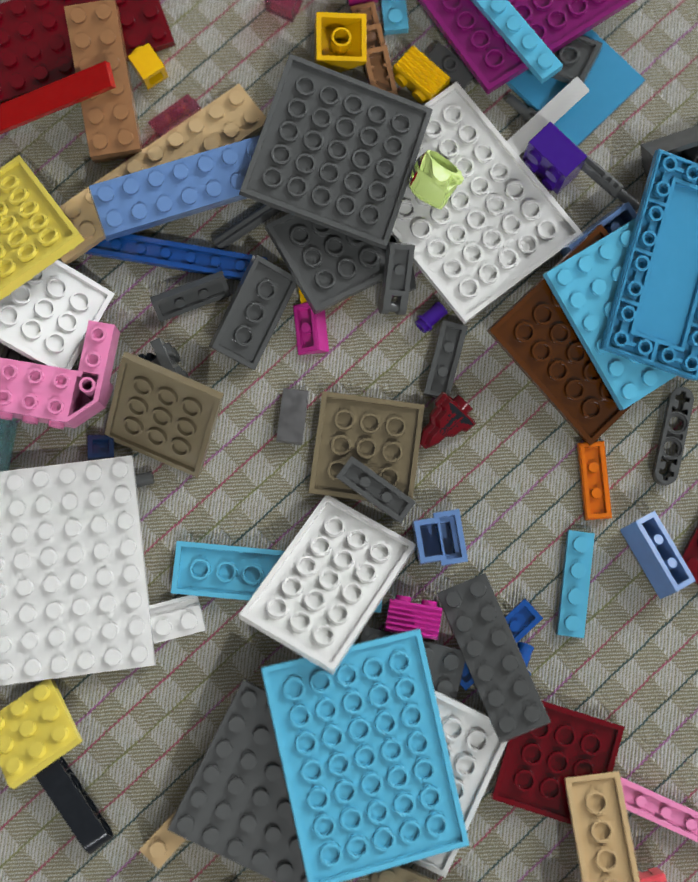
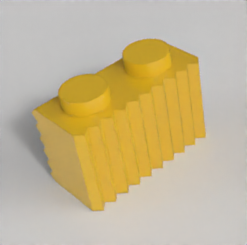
(420, 75)

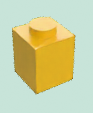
(147, 66)

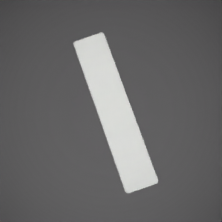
(550, 112)

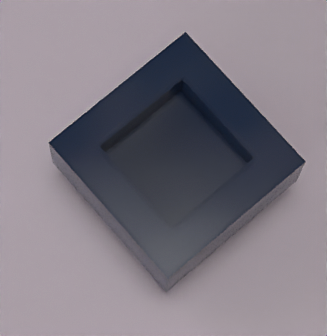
(99, 447)

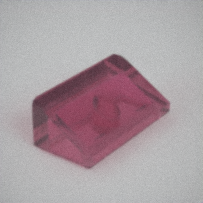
(174, 115)

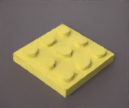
(35, 733)

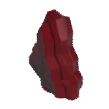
(446, 420)

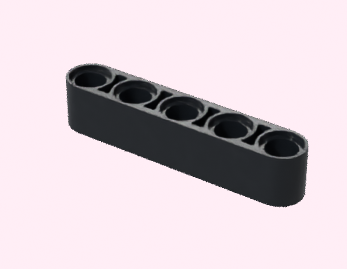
(75, 805)

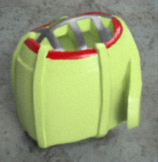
(434, 179)

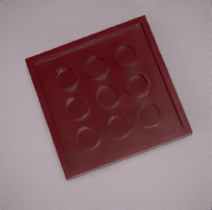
(538, 761)

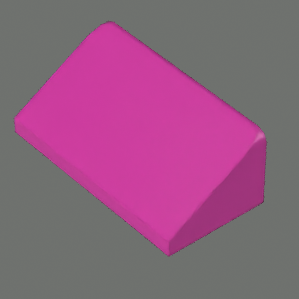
(310, 330)

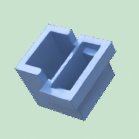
(440, 539)

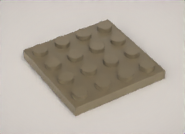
(163, 414)
(374, 432)

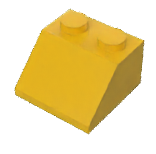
(340, 40)

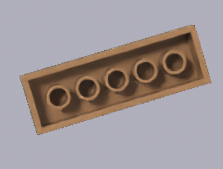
(110, 116)

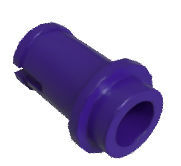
(430, 317)

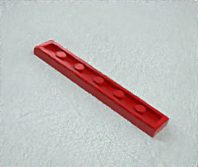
(56, 96)

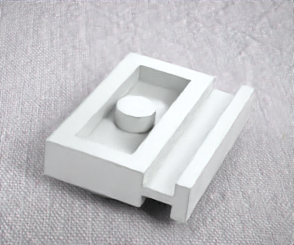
(176, 618)

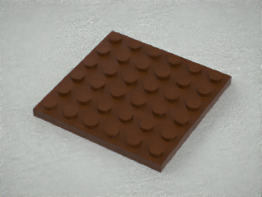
(553, 358)

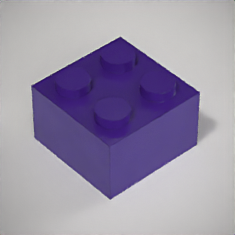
(553, 158)

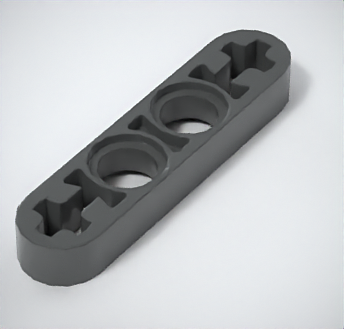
(670, 435)

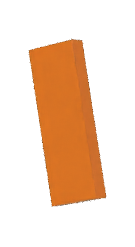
(594, 481)

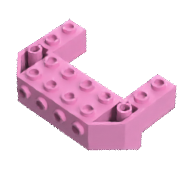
(60, 394)

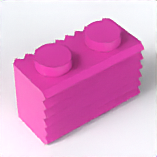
(407, 616)

